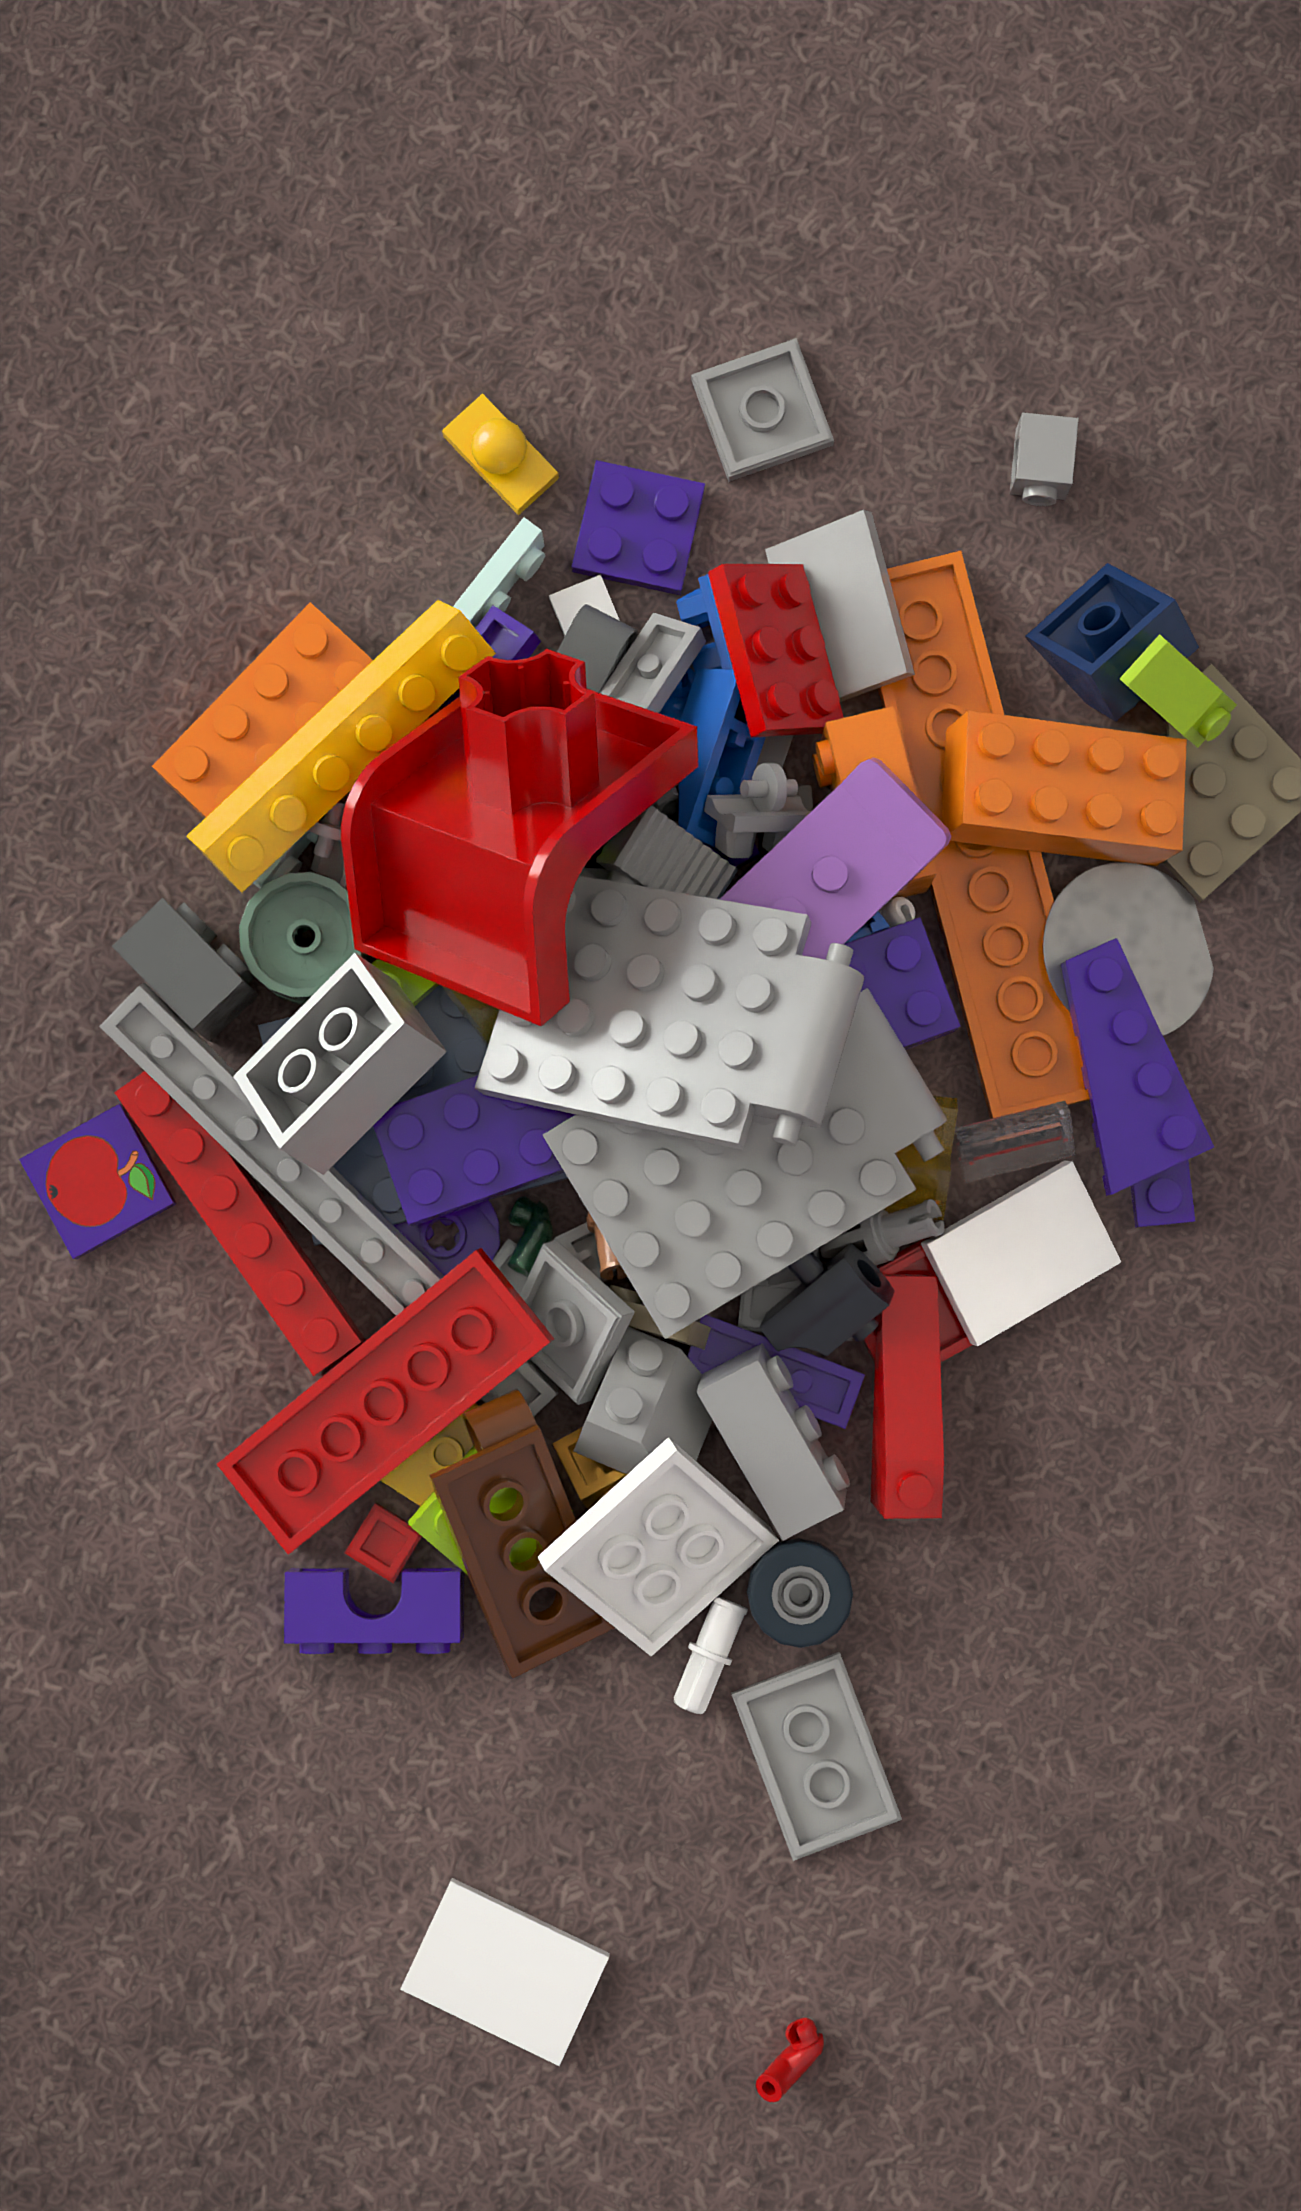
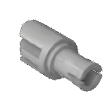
(885, 1232)

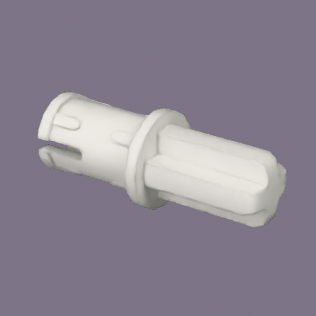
(709, 1655)

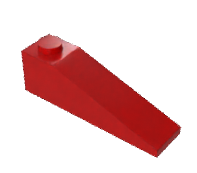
(908, 1403)

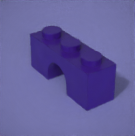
(323, 1612)

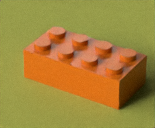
(261, 710)
(1064, 788)

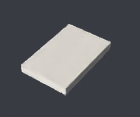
(1021, 1252)
(505, 1971)

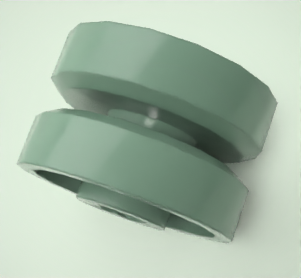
(276, 923)

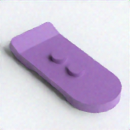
(846, 856)

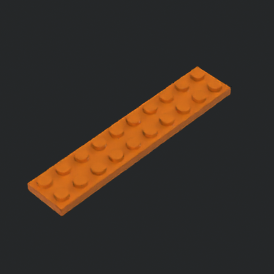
(985, 896)

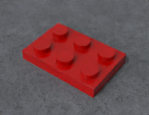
(775, 648)

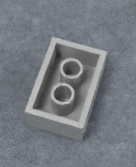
(339, 1064)

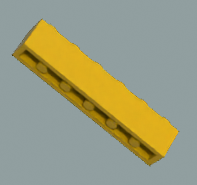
(336, 745)

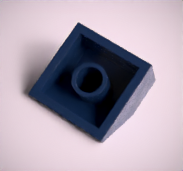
(1104, 632)

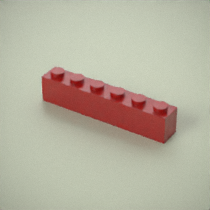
(245, 1227)

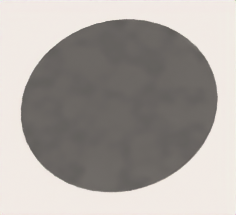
(1154, 926)

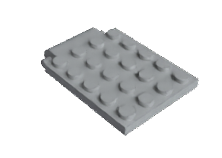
(683, 1018)
(714, 1219)

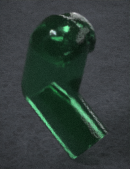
(537, 1231)

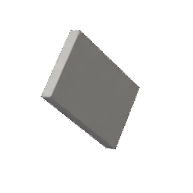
(851, 602)
(816, 1756)

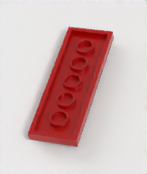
(385, 1400)

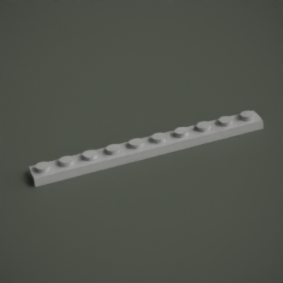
(322, 1203)

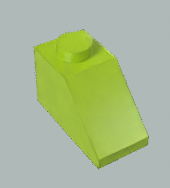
(1179, 692)

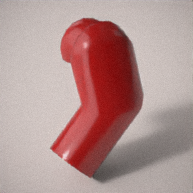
(792, 2061)

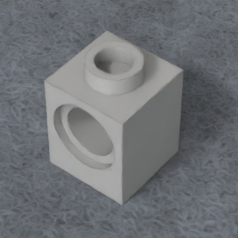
(1043, 458)

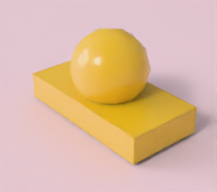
(500, 454)

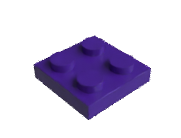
(638, 527)

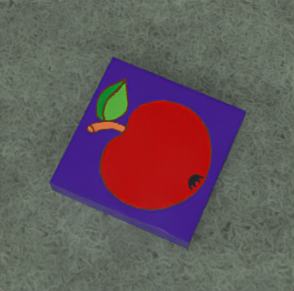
(97, 1181)

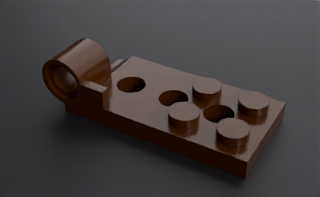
(516, 1457)

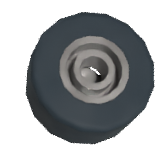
(796, 1572)

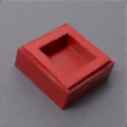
(384, 1543)

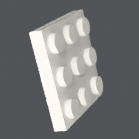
(658, 1547)

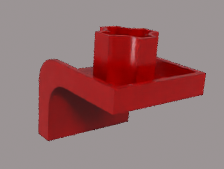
(485, 818)

